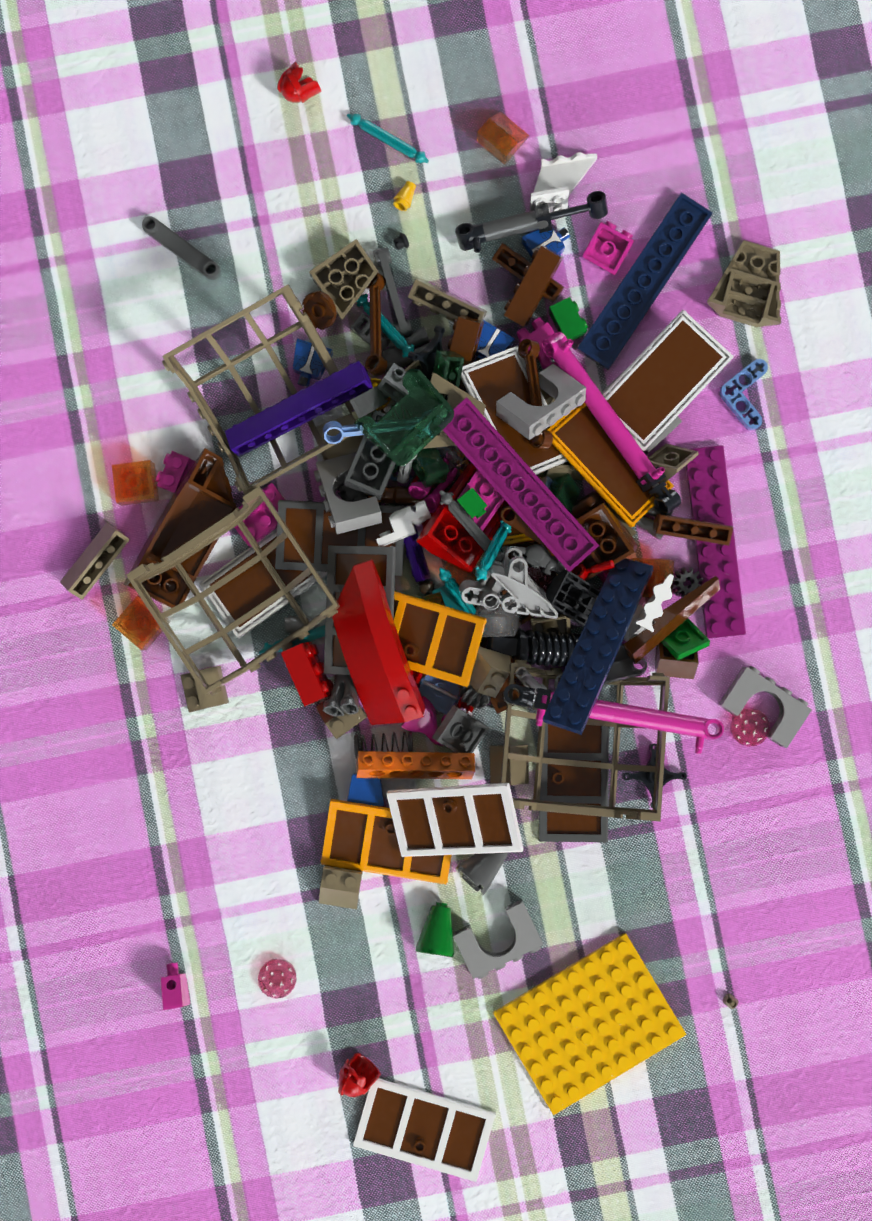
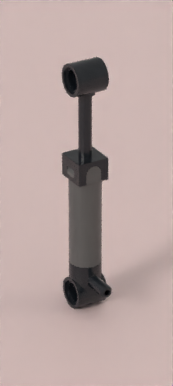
(472, 236)

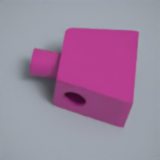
(174, 996)

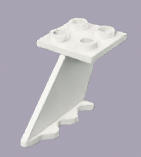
(559, 179)
(652, 609)

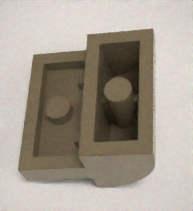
(194, 695)

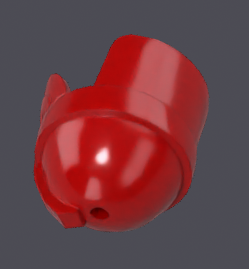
(297, 91)
(357, 1076)

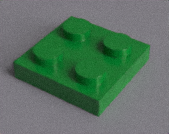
(685, 640)

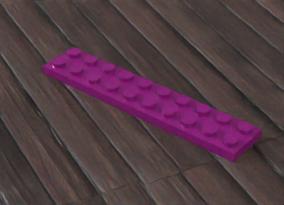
(519, 485)
(712, 504)

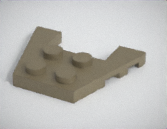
(455, 397)

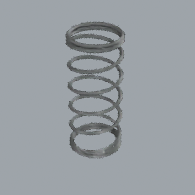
(409, 741)

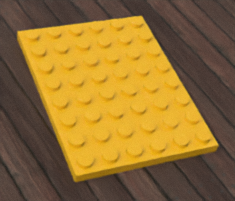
(589, 1023)

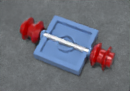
(440, 692)

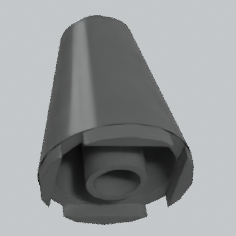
(481, 869)

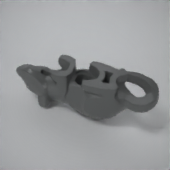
(539, 556)

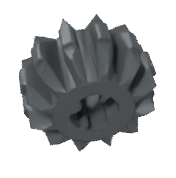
(681, 577)
(473, 698)

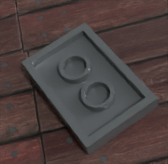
(460, 731)

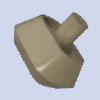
(730, 1001)

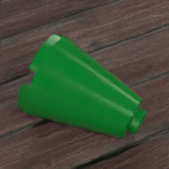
(437, 932)

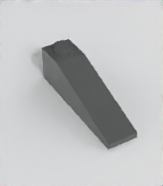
(368, 401)

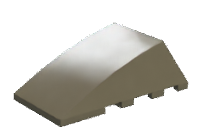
(750, 287)

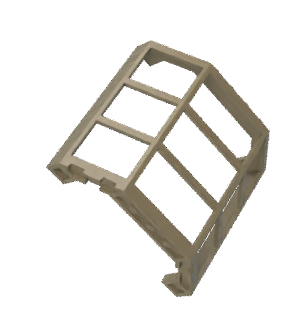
(204, 410)
(174, 559)
(536, 804)

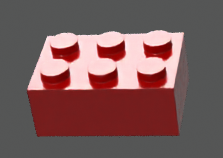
(307, 672)

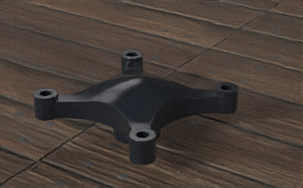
(428, 355)
(647, 778)

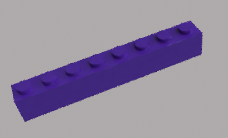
(298, 409)

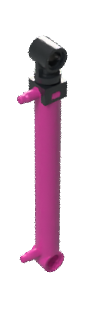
(666, 500)
(624, 714)

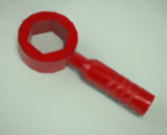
(584, 572)

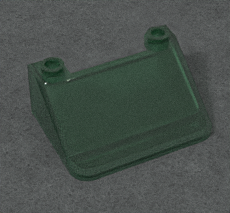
(410, 421)

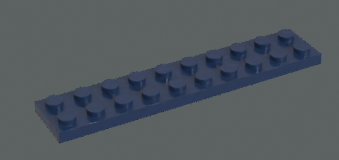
(644, 281)
(598, 646)

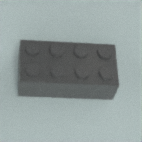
(370, 467)

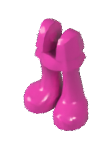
(432, 501)

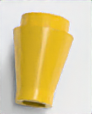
(404, 197)

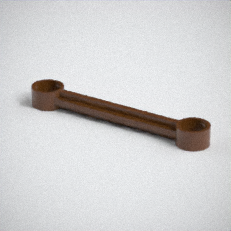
(375, 328)
(534, 387)

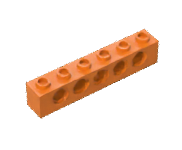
(415, 765)

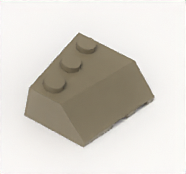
(345, 276)

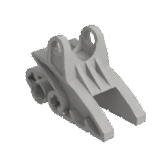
(514, 577)

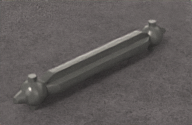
(467, 522)

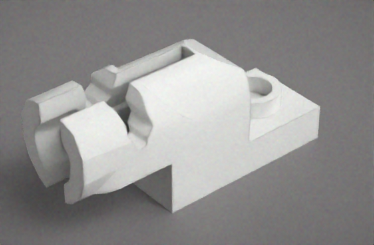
(403, 523)

